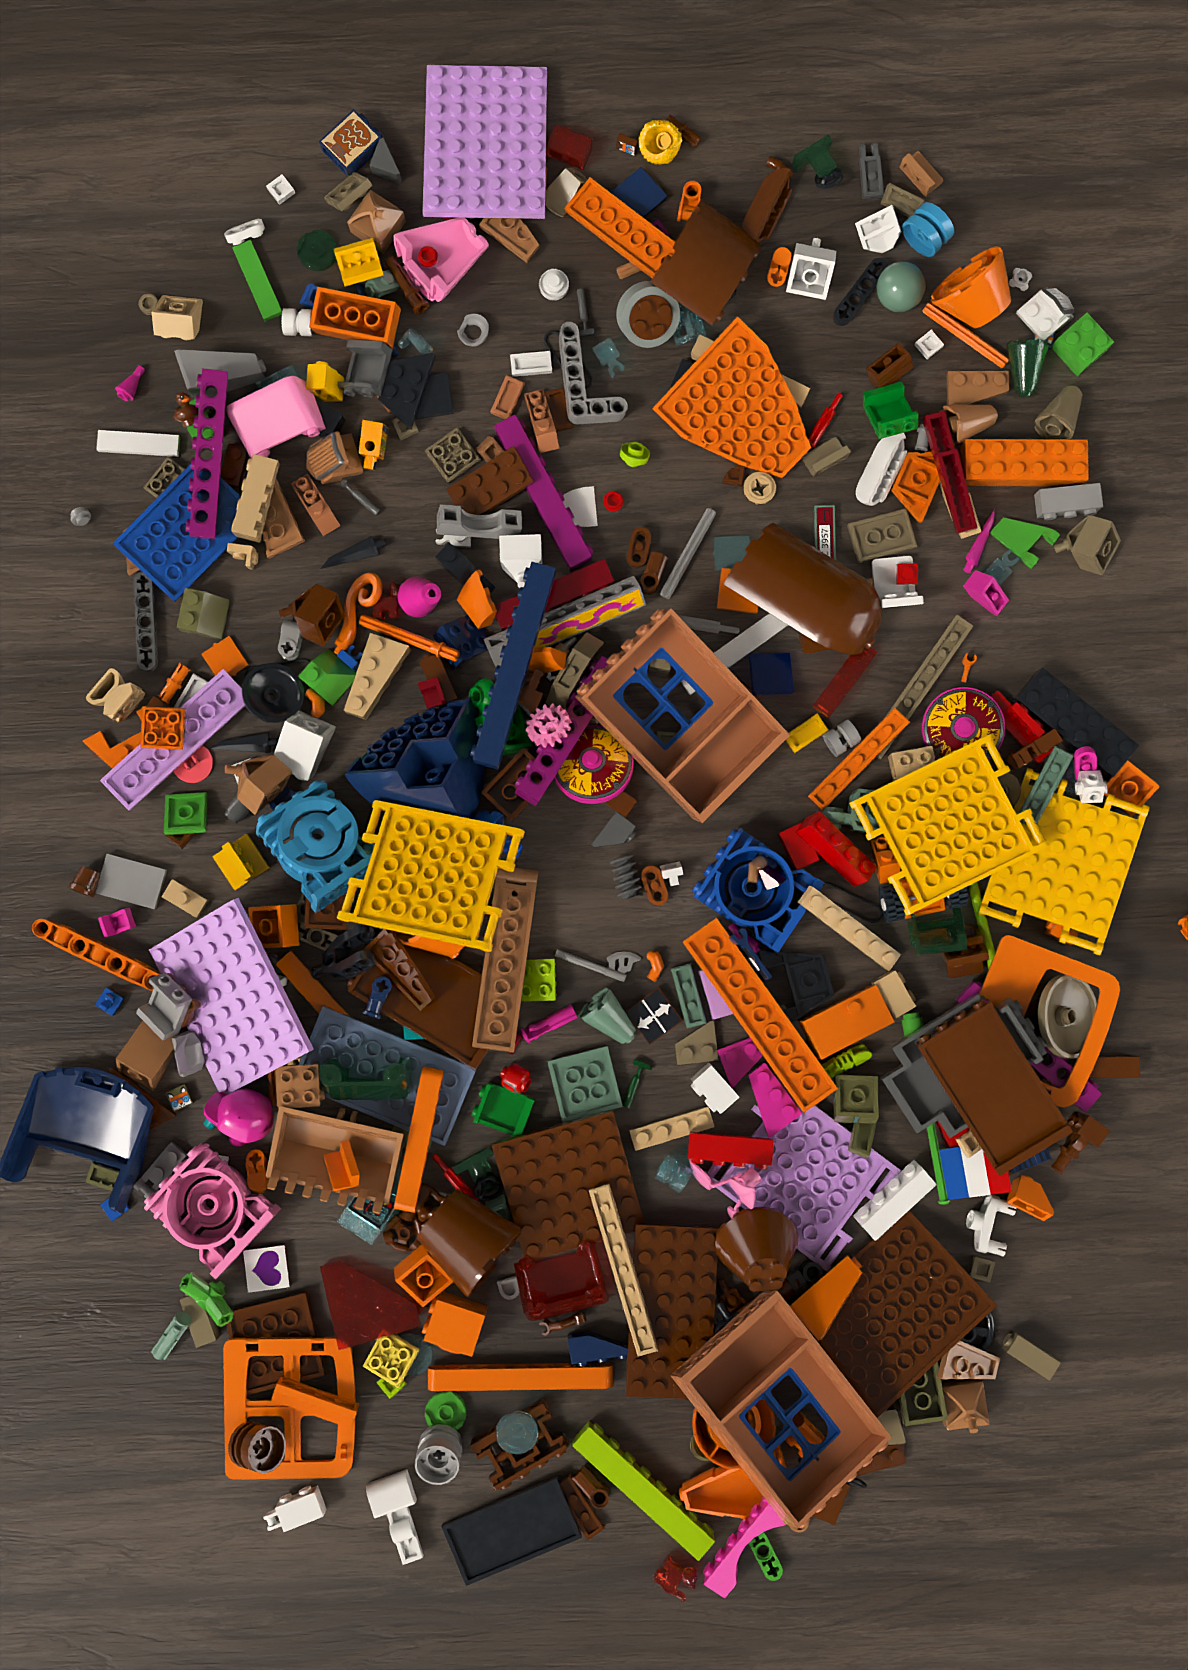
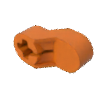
(780, 257)
(257, 1162)

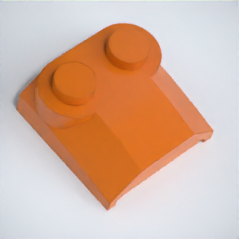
(1131, 786)

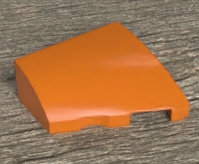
(477, 601)
(547, 659)

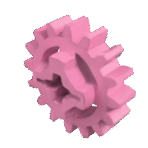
(548, 725)

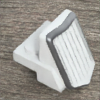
(1046, 312)

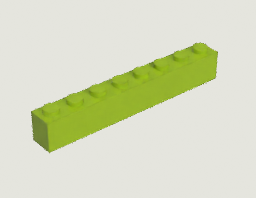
(644, 1490)

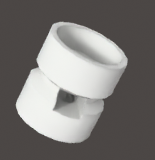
(296, 322)

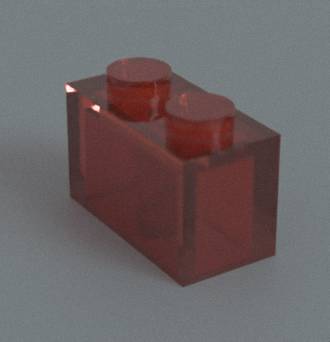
(569, 147)

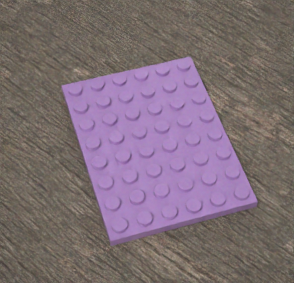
(485, 142)
(244, 1010)

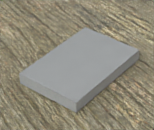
(131, 881)

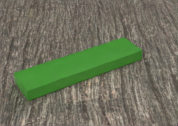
(257, 280)

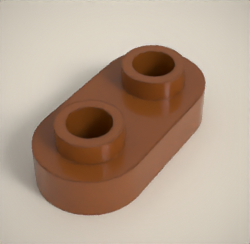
(654, 885)

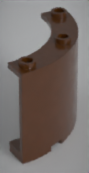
(706, 263)

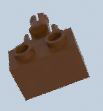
(1085, 1131)

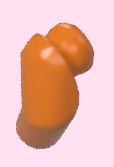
(657, 964)

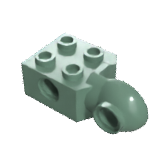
(851, 818)

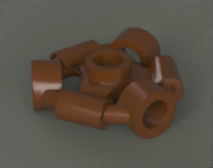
(404, 1231)

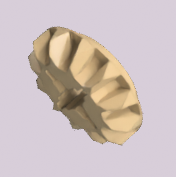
(763, 480)

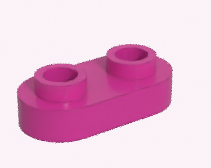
(1084, 760)

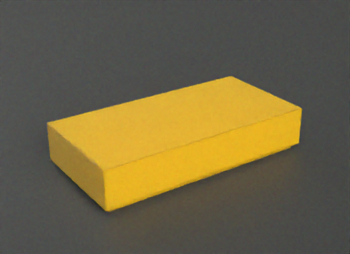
(806, 733)

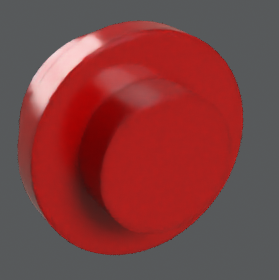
(428, 256)
(613, 501)

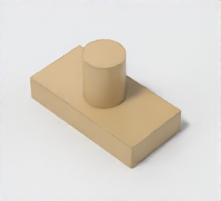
(185, 898)

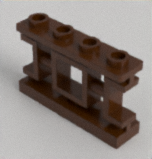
(527, 1461)

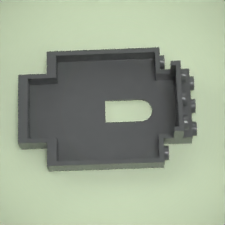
(916, 1085)

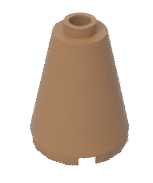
(968, 420)

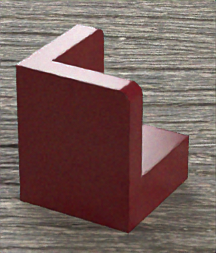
(432, 692)

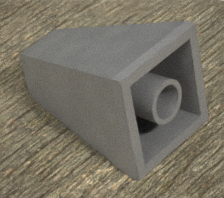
(241, 368)

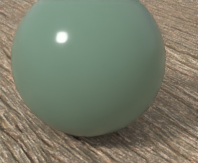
(901, 286)

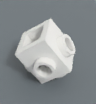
(1090, 786)

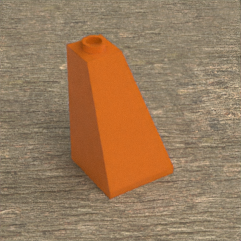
(824, 1300)

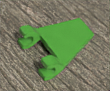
(1021, 536)

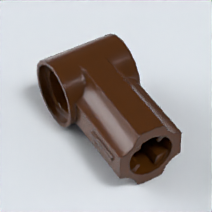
(653, 571)
(590, 1485)

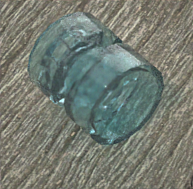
(674, 1174)

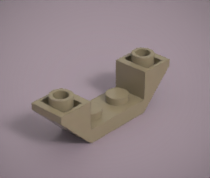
(575, 666)

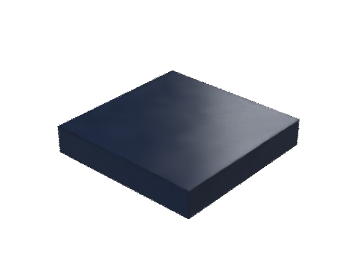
(640, 193)

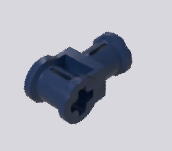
(377, 998)

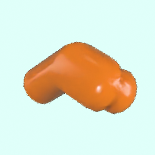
(318, 703)

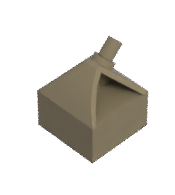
(1091, 543)

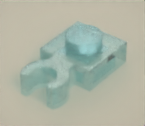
(607, 354)
(1000, 569)

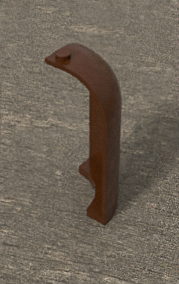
(808, 591)

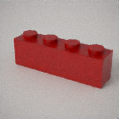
(836, 849)
(730, 1148)

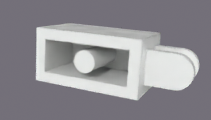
(296, 1509)

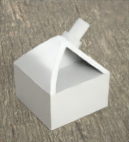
(811, 270)
(517, 554)

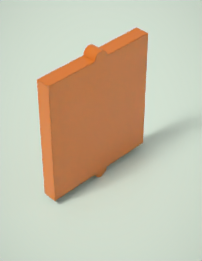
(225, 656)

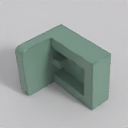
(381, 285)

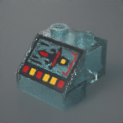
(365, 1222)

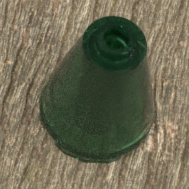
(1026, 364)

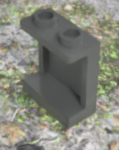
(366, 368)

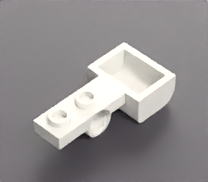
(392, 1497)

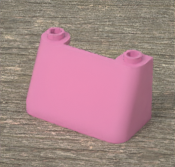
(275, 415)

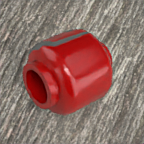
(515, 1078)

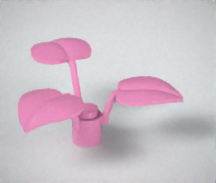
(743, 1186)

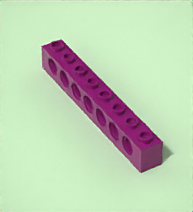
(218, 380)
(533, 791)
(1048, 1071)

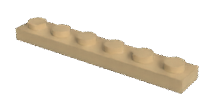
(849, 928)

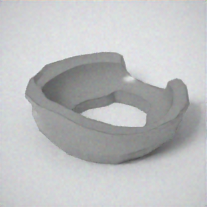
(478, 320)

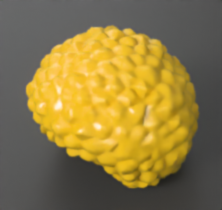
(659, 141)

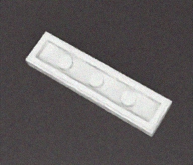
(138, 443)

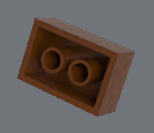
(502, 788)

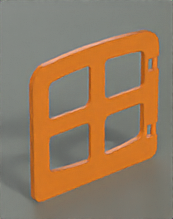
(239, 1407)

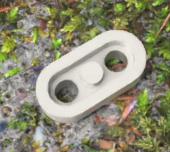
(249, 229)

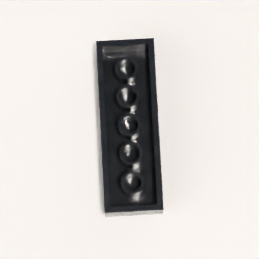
(1075, 721)

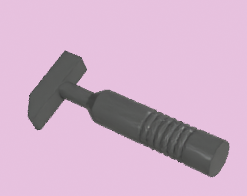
(583, 314)
(361, 498)

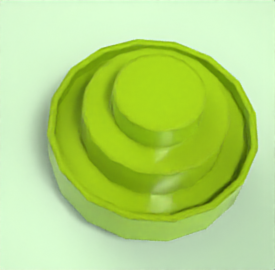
(634, 454)

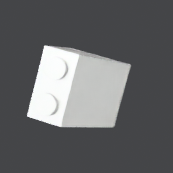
(303, 744)

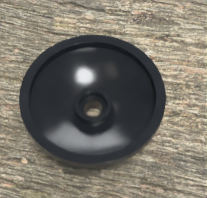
(276, 681)

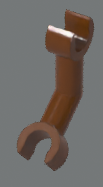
(577, 1318)

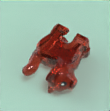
(388, 603)
(675, 1574)

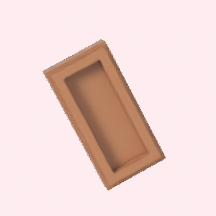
(507, 397)

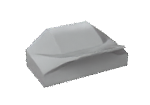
(188, 1053)

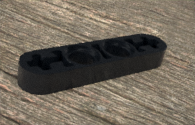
(859, 291)

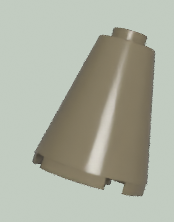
(1061, 415)

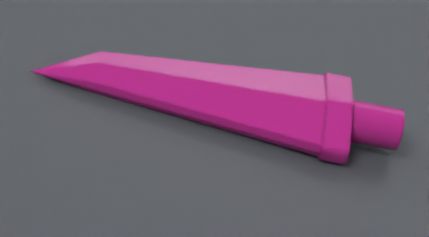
(978, 546)

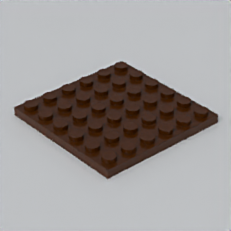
(550, 1181)

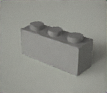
(1068, 501)

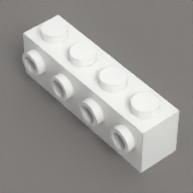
(894, 1200)

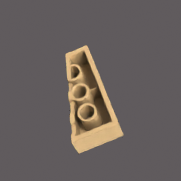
(255, 498)

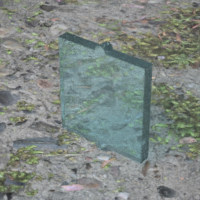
(729, 551)

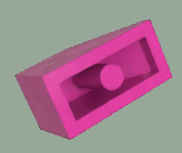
(986, 592)

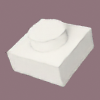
(280, 189)
(929, 344)

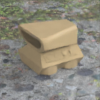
(115, 696)

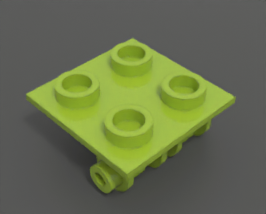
(539, 980)

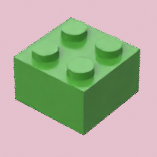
(1082, 344)

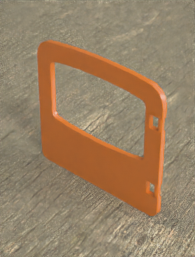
(1016, 974)

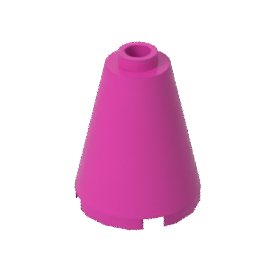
(418, 596)

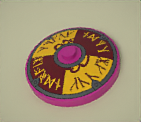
(960, 719)
(595, 767)

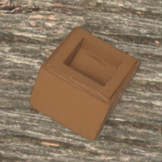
(489, 449)

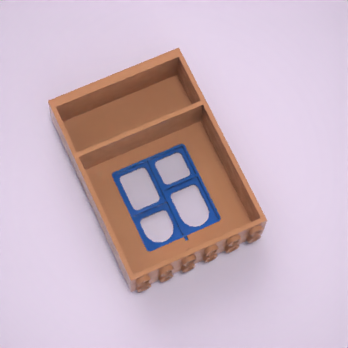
(711, 749)
(742, 1368)

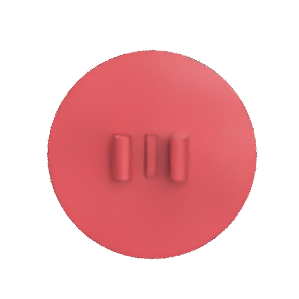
(196, 767)

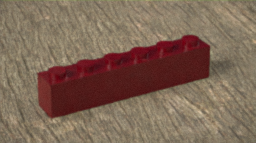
(564, 590)

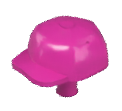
(240, 1115)

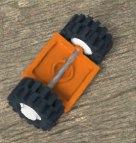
(894, 910)

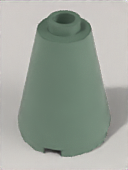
(608, 1017)

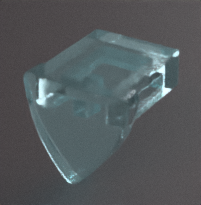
(414, 337)

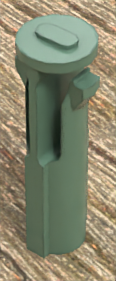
(171, 1335)

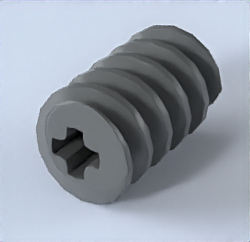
(626, 878)

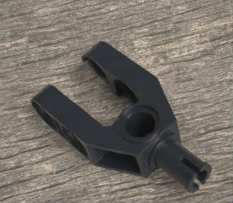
(337, 959)

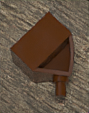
(316, 613)

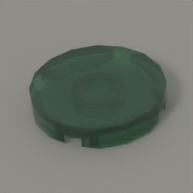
(316, 250)

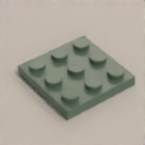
(584, 1083)

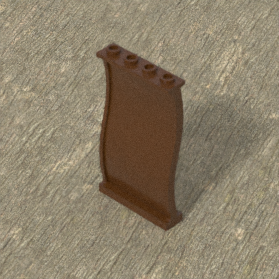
(445, 1020)
(993, 1086)

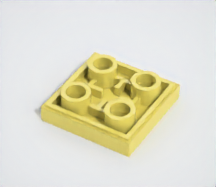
(391, 1359)

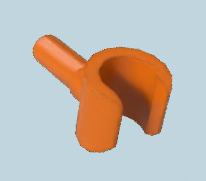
(967, 664)

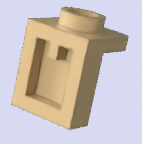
(242, 551)

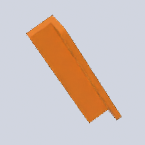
(315, 1402)

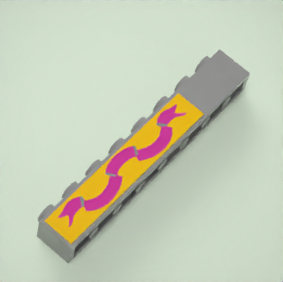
(579, 616)

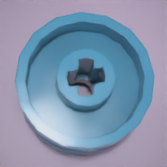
(928, 229)

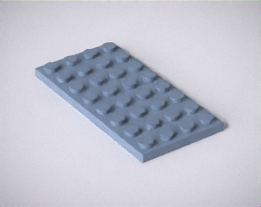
(367, 1055)

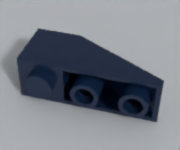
(591, 1346)

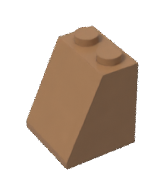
(145, 1057)

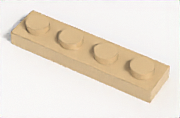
(671, 1128)

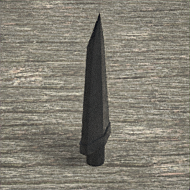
(359, 551)
(252, 743)

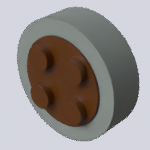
(647, 315)

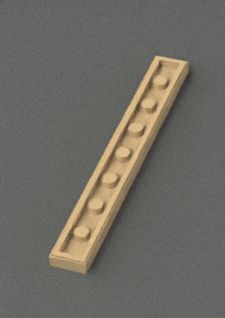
(623, 1270)

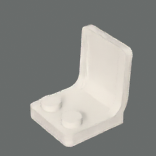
(885, 583)

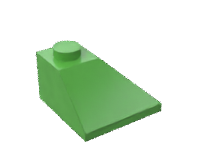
(328, 676)

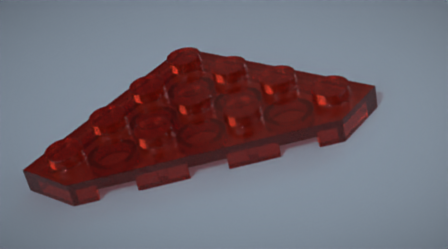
(364, 1308)

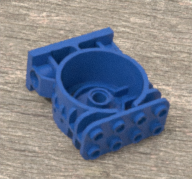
(712, 893)

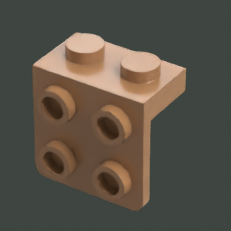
(299, 1086)

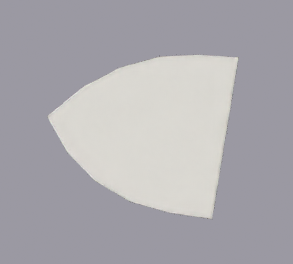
(582, 505)

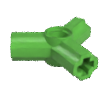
(208, 1297)

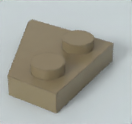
(698, 1046)

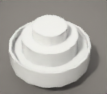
(554, 284)

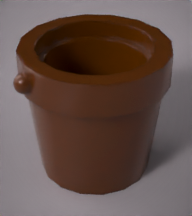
(85, 882)

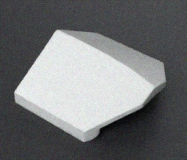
(879, 230)

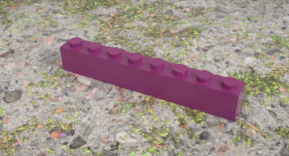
(544, 495)

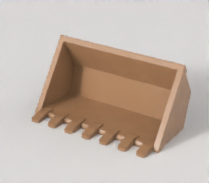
(305, 1138)

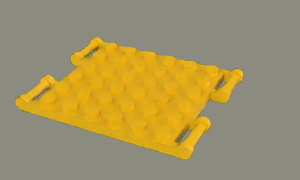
(949, 824)
(431, 875)
(1076, 876)

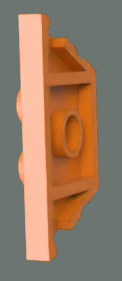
(917, 483)

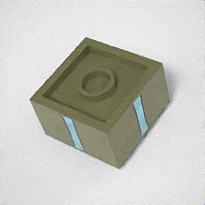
(856, 1099)

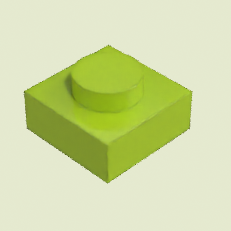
(389, 1389)

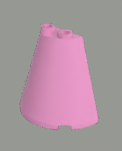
(457, 252)

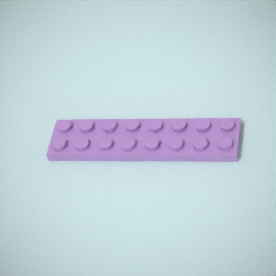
(204, 716)

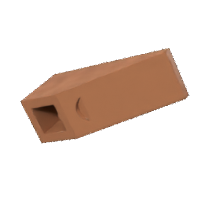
(541, 421)
(315, 504)

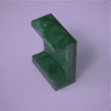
(938, 935)

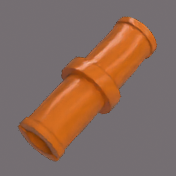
(174, 683)

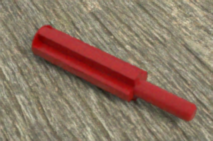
(823, 421)
(454, 1179)

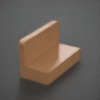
(921, 173)

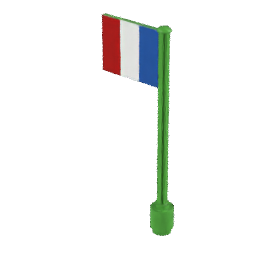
(954, 1173)

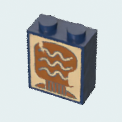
(351, 143)

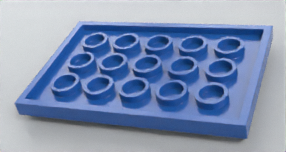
(159, 537)

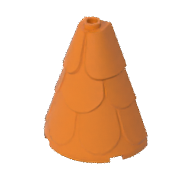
(723, 1491)

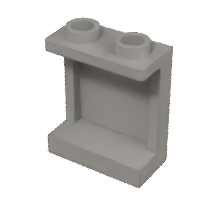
(166, 1006)

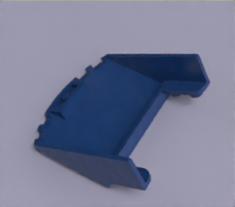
(86, 1117)

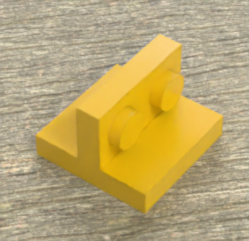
(358, 262)
(241, 861)

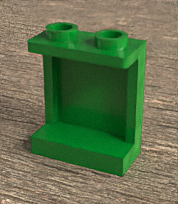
(889, 410)
(502, 1109)

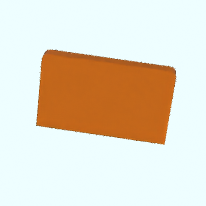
(342, 1167)

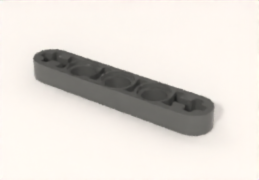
(151, 630)

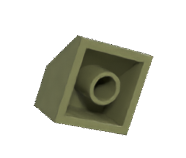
(203, 614)

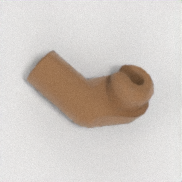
(754, 868)

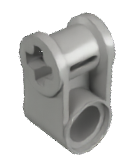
(290, 637)

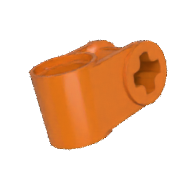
(688, 202)

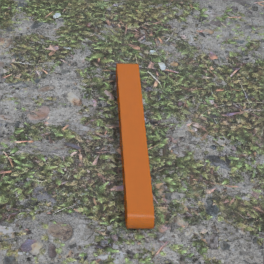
(520, 1376)

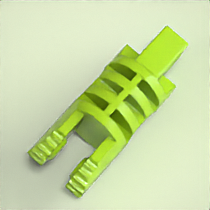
(847, 1060)

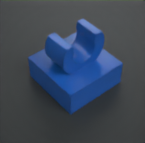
(350, 660)
(109, 1001)

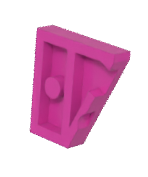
(738, 1059)

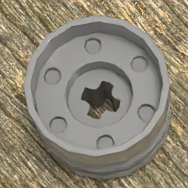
(438, 1454)

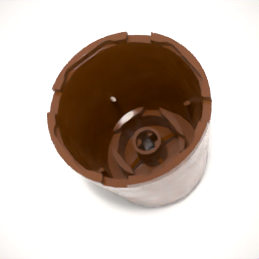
(467, 1239)

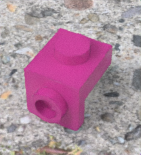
(117, 922)

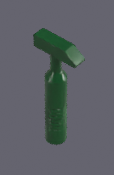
(634, 1082)

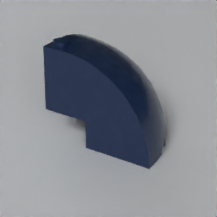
(425, 763)

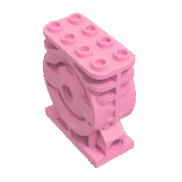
(169, 1206)

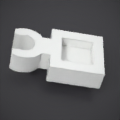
(456, 541)

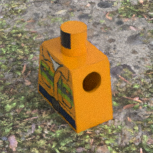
(373, 434)

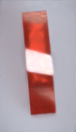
(843, 682)

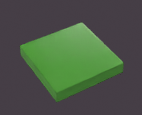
(185, 813)

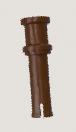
(411, 292)

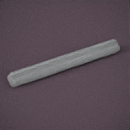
(688, 553)

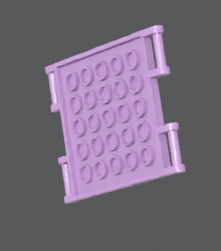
(813, 1180)

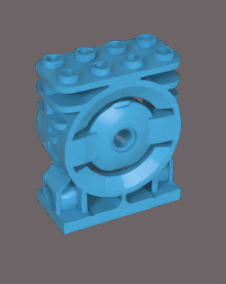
(322, 815)

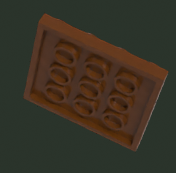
(276, 1318)

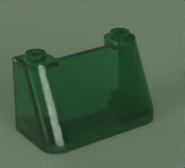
(394, 1085)

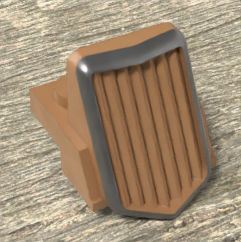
(333, 458)

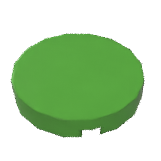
(446, 1409)

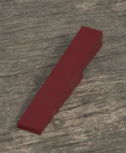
(950, 471)

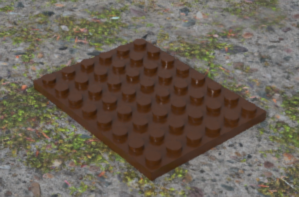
(902, 1313)

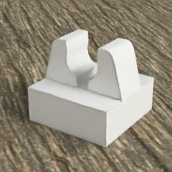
(672, 872)

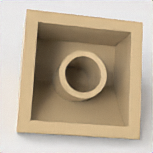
(177, 317)

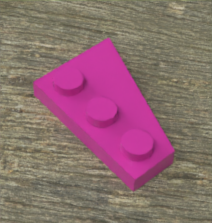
(773, 1101)

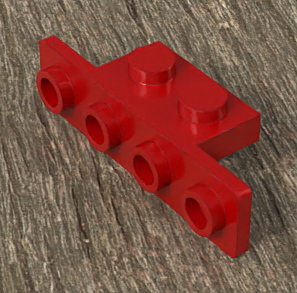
(1020, 723)

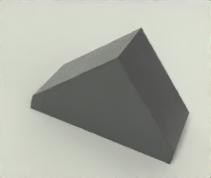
(383, 163)

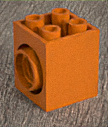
(454, 1323)

